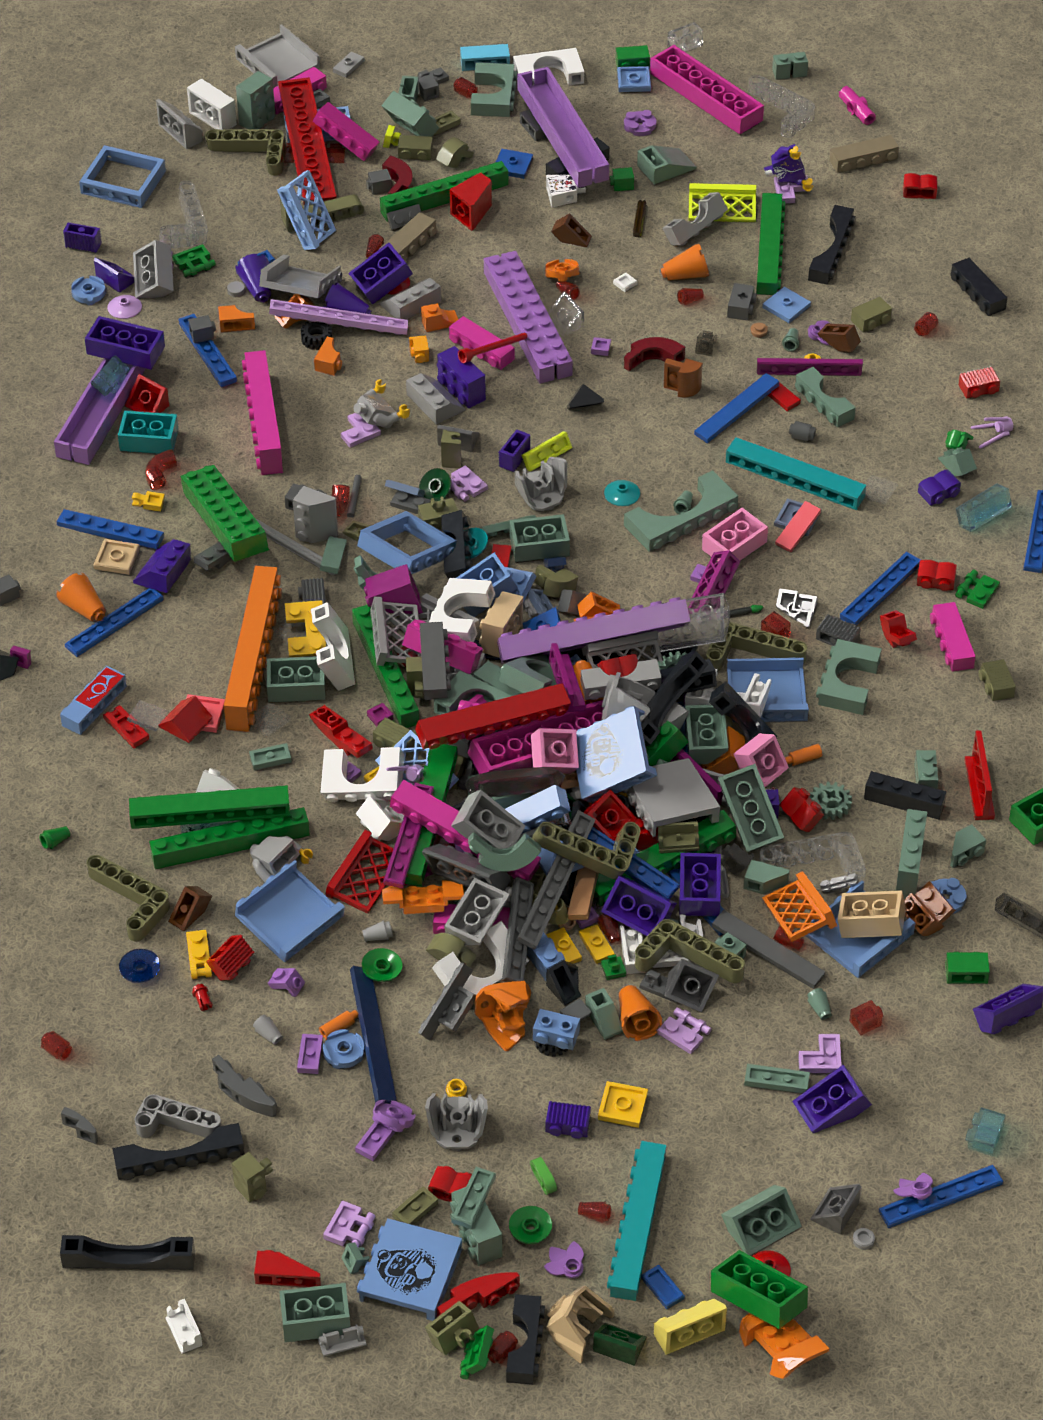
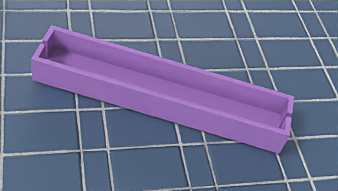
(563, 127)
(528, 315)
(93, 418)
(600, 628)

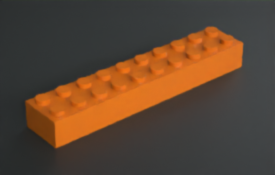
(252, 649)

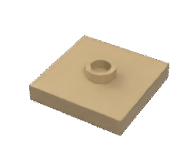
(116, 556)

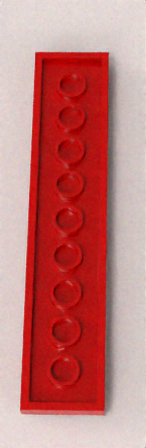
(306, 136)

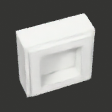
(625, 282)

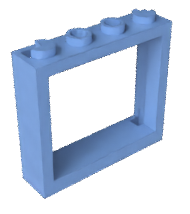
(117, 193)
(373, 537)

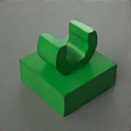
(613, 967)

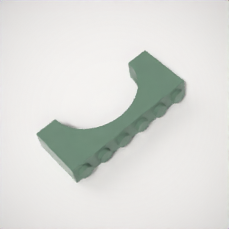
(656, 530)

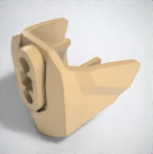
(564, 1324)

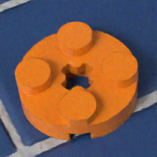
(562, 270)

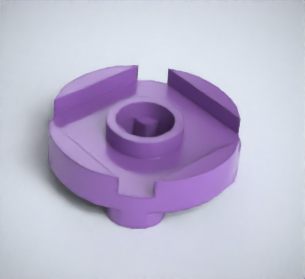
(632, 121)
(394, 1115)

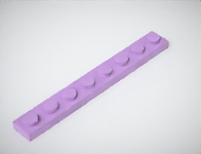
(339, 317)

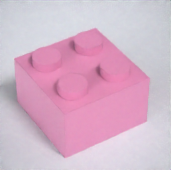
(555, 749)
(766, 754)

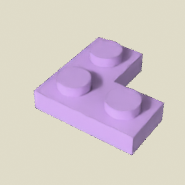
(787, 190)
(361, 432)
(824, 1060)

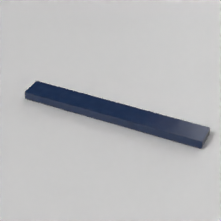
(373, 1036)

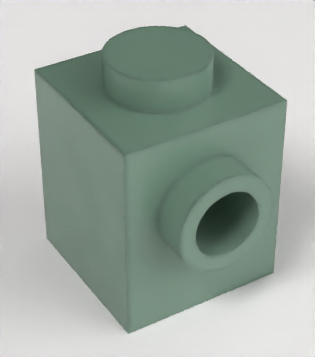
(732, 944)

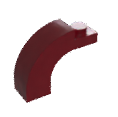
(400, 173)
(653, 348)

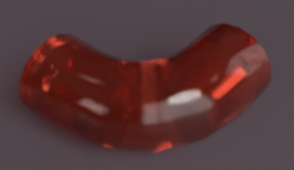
(156, 467)
(341, 493)

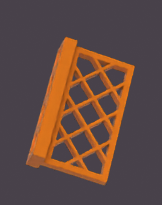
(812, 901)

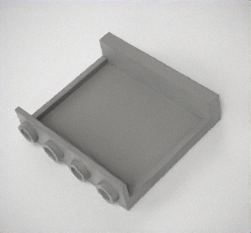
(278, 56)
(282, 277)
(673, 796)

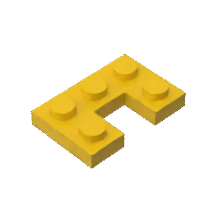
(314, 640)

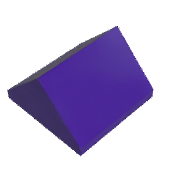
(113, 274)

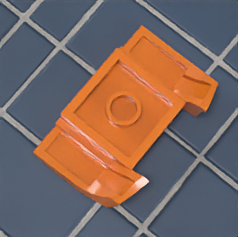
(423, 899)
(788, 1345)

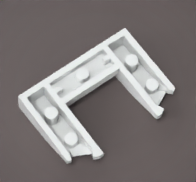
(755, 695)
(631, 939)

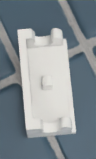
(183, 1327)

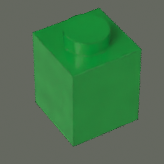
(622, 179)

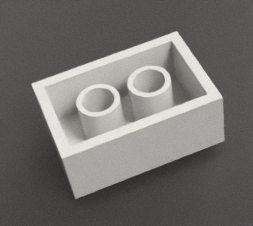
(211, 105)

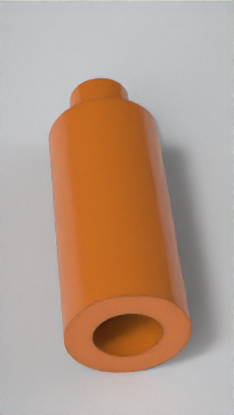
(804, 755)
(340, 1022)

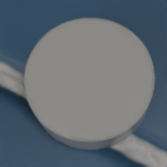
(235, 289)
(863, 1238)

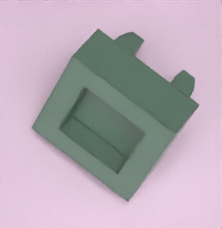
(353, 1257)

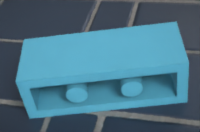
(483, 54)

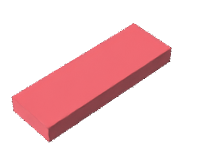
(798, 526)

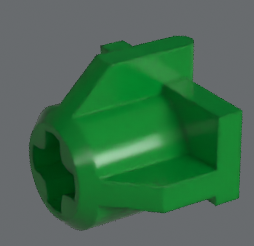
(957, 439)

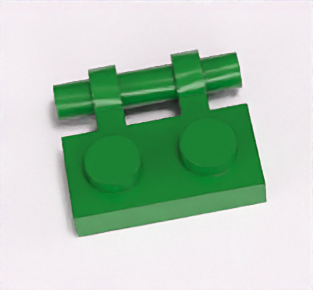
(191, 257)
(982, 591)
(477, 1352)

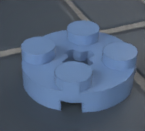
(82, 293)
(954, 889)
(343, 1059)

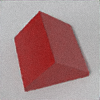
(147, 396)
(186, 719)

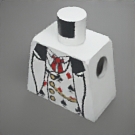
(562, 190)

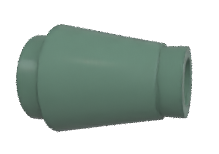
(791, 340)
(683, 502)
(819, 1002)

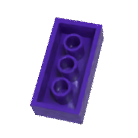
(127, 341)

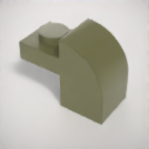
(452, 152)
(555, 582)
(446, 943)

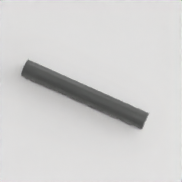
(354, 495)

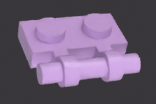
(469, 483)
(682, 1036)
(343, 1222)

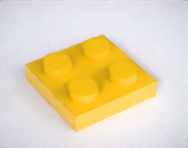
(622, 1104)

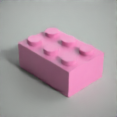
(738, 533)

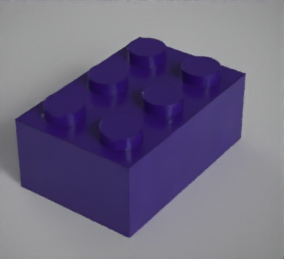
(380, 273)
(460, 378)
(700, 884)

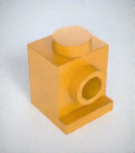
(419, 348)

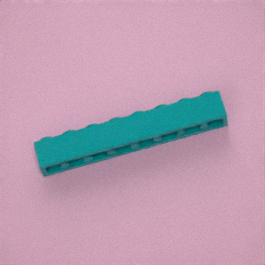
(796, 473)
(638, 1221)

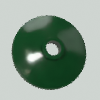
(433, 479)

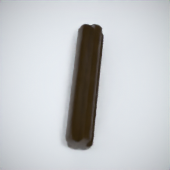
(639, 218)

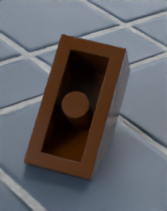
(570, 231)
(840, 336)
(189, 907)

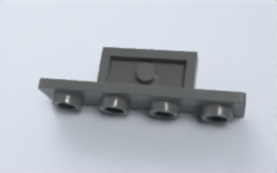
(451, 1005)

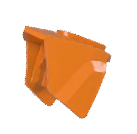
(502, 1009)

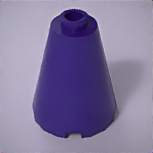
(250, 271)
(343, 299)

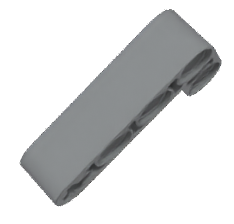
(202, 1122)

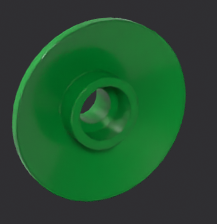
(384, 959)
(530, 1217)

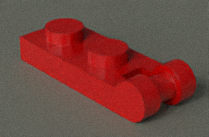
(129, 731)

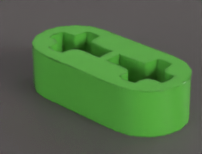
(543, 1175)

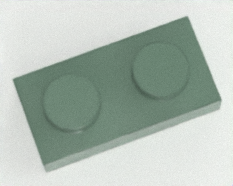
(270, 756)

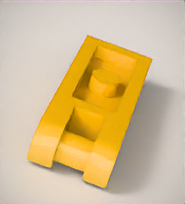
(198, 953)

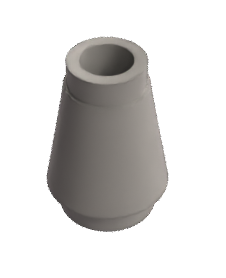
(378, 932)
(266, 1028)

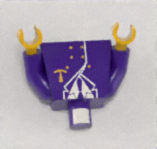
(789, 167)

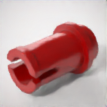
(200, 992)

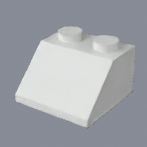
(380, 818)

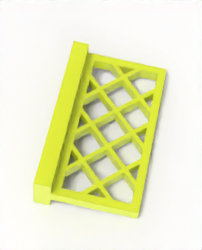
(727, 191)

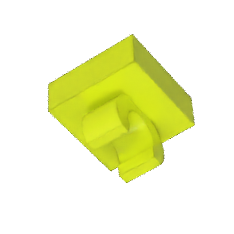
(391, 137)

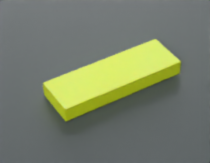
(551, 448)

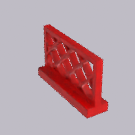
(979, 780)
(348, 868)

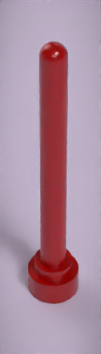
(466, 355)

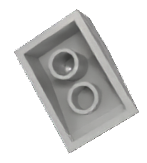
(488, 821)

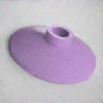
(124, 306)

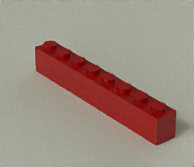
(492, 716)

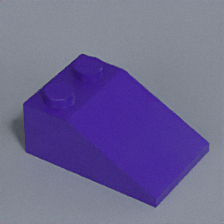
(832, 1100)

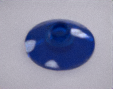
(139, 959)

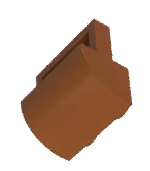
(683, 377)
(928, 909)

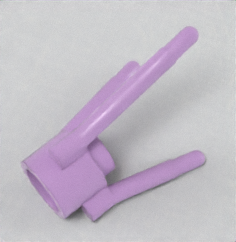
(1003, 425)
(413, 772)

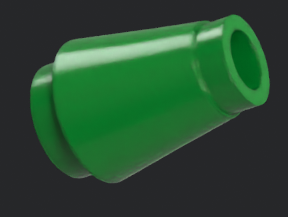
(53, 837)

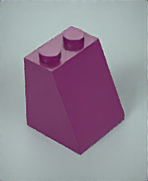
(394, 587)

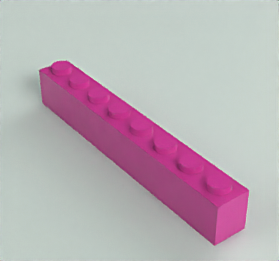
(438, 819)

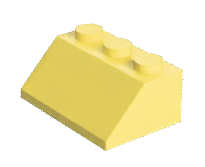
(690, 1325)

